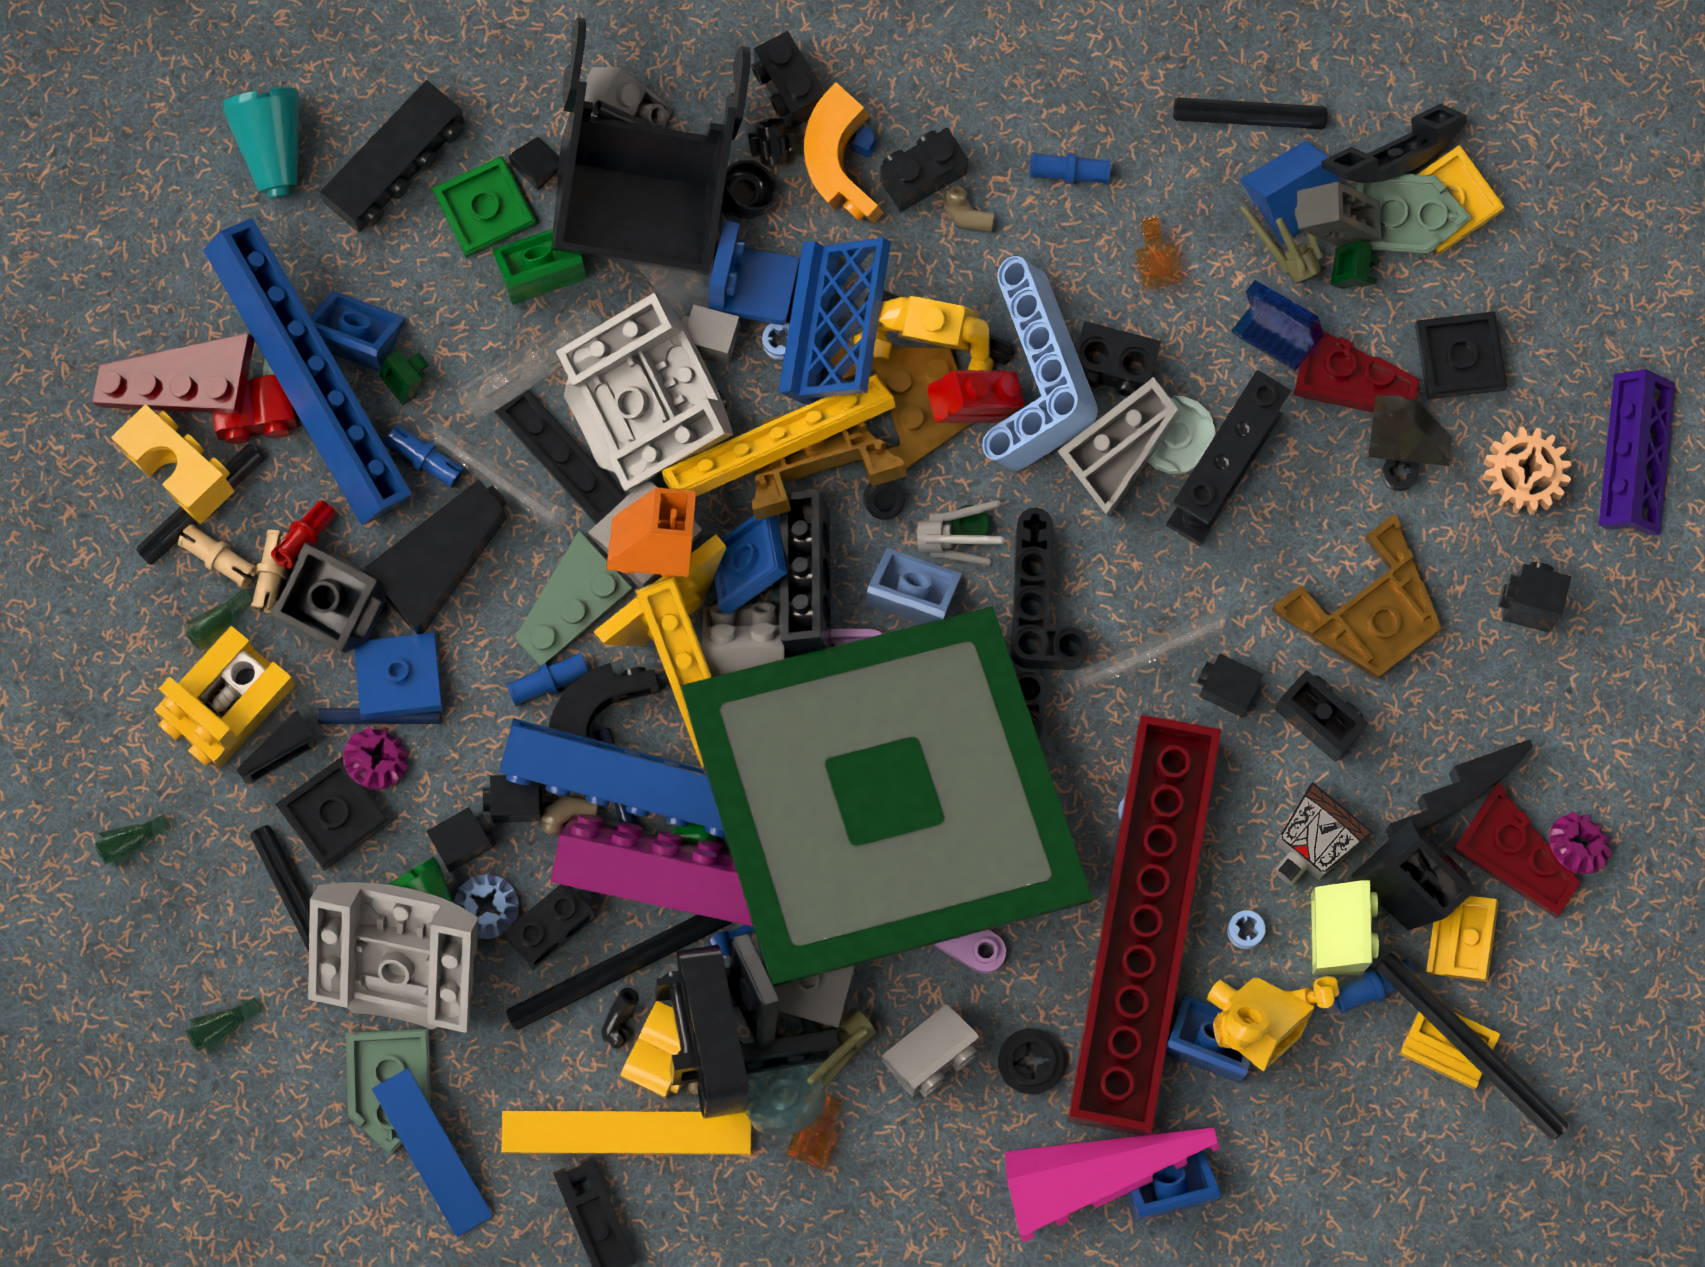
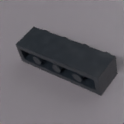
(393, 157)

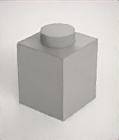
(712, 332)

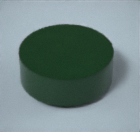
(972, 525)

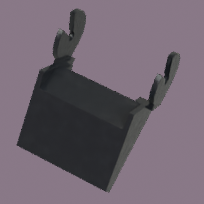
(641, 187)

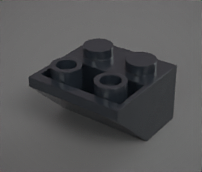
(1415, 878)

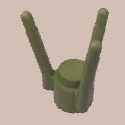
(1299, 260)
(852, 1036)

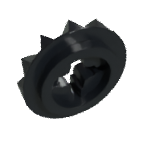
(1043, 1046)

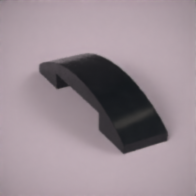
(1429, 135)

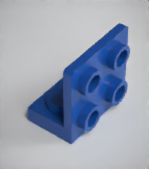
(750, 280)

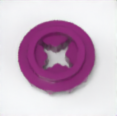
(359, 763)
(1573, 854)

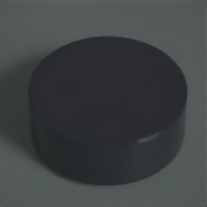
(884, 500)

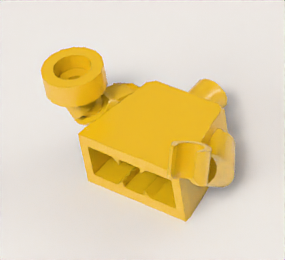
(933, 324)
(1266, 1019)

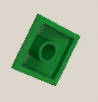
(534, 269)

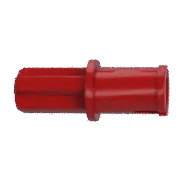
(302, 531)

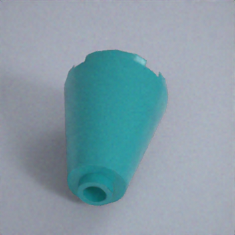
(267, 137)

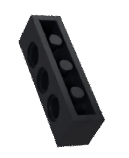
(807, 585)

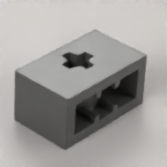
(1338, 214)

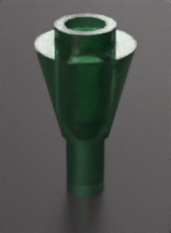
(212, 624)
(121, 843)
(212, 1029)

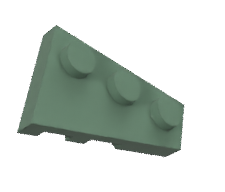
(571, 602)

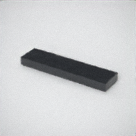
(561, 455)

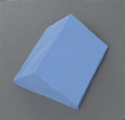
(912, 588)

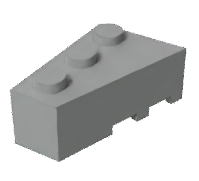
(1120, 444)

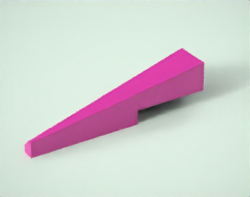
(1061, 1179)

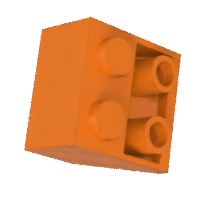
(654, 534)

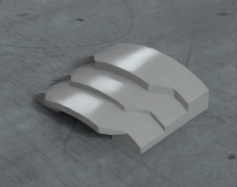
(642, 392)
(392, 953)

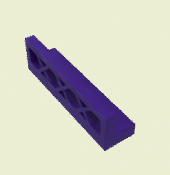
(1631, 449)

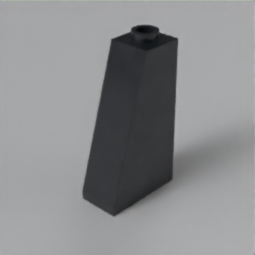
(437, 555)

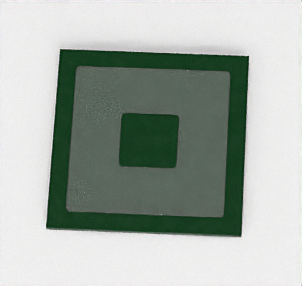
(884, 796)

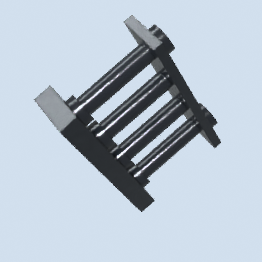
(1228, 457)
(809, 1047)

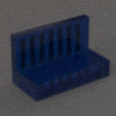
(1278, 326)

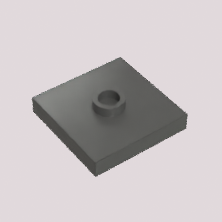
(817, 997)

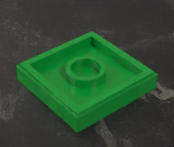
(484, 206)

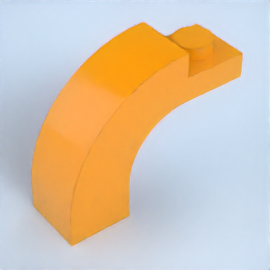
(825, 141)

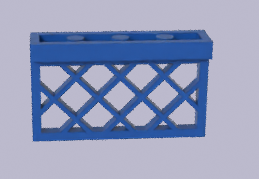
(813, 319)

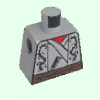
(1318, 837)

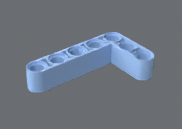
(1050, 353)

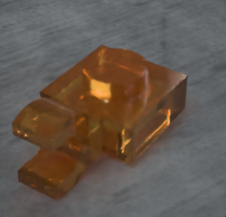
(1157, 261)
(815, 1142)

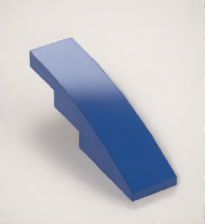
(432, 1152)

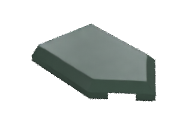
(1414, 213)
(374, 1059)

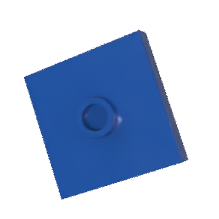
(749, 563)
(398, 676)

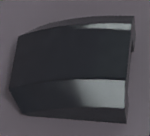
(330, 599)

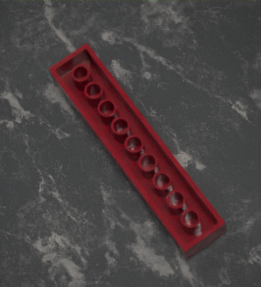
(1144, 926)

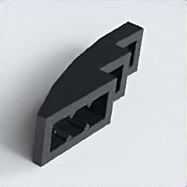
(1469, 783)

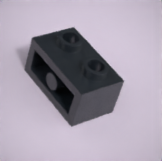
(788, 78)
(923, 168)
(1535, 596)
(1321, 715)

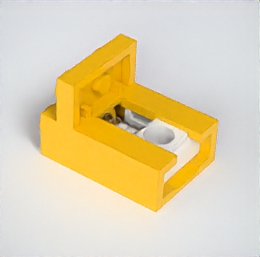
(184, 705)

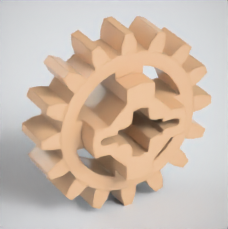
(1542, 472)

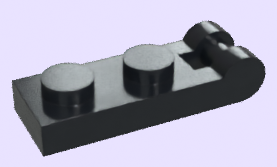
(594, 1217)

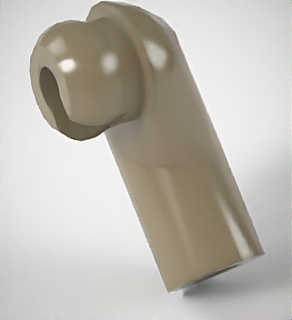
(962, 212)
(564, 810)

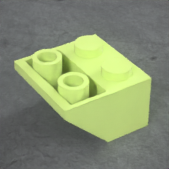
(1343, 928)

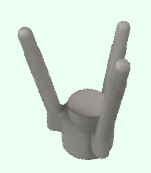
(937, 538)

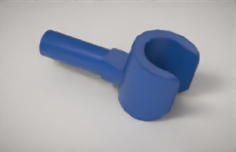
(864, 141)
(725, 938)

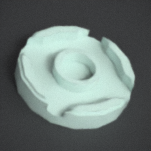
(1186, 438)

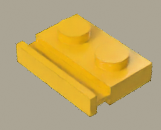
(1464, 941)
(1434, 1051)

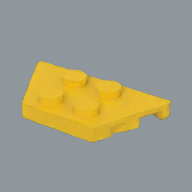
(629, 624)

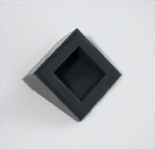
(535, 162)

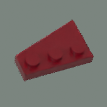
(1349, 377)
(1515, 854)

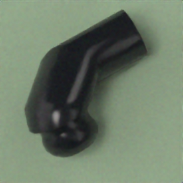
(617, 1017)

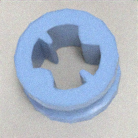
(779, 351)
(1258, 929)

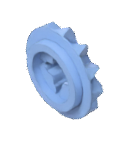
(504, 901)

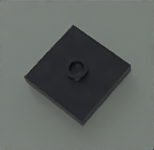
(1461, 355)
(332, 814)
(753, 992)

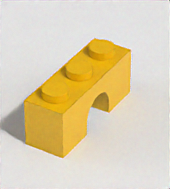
(153, 442)

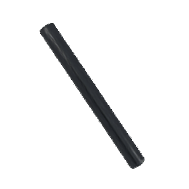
(613, 969)
(1472, 1046)

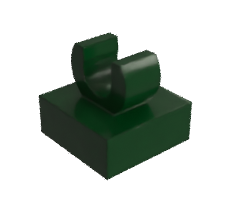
(1352, 265)
(403, 375)

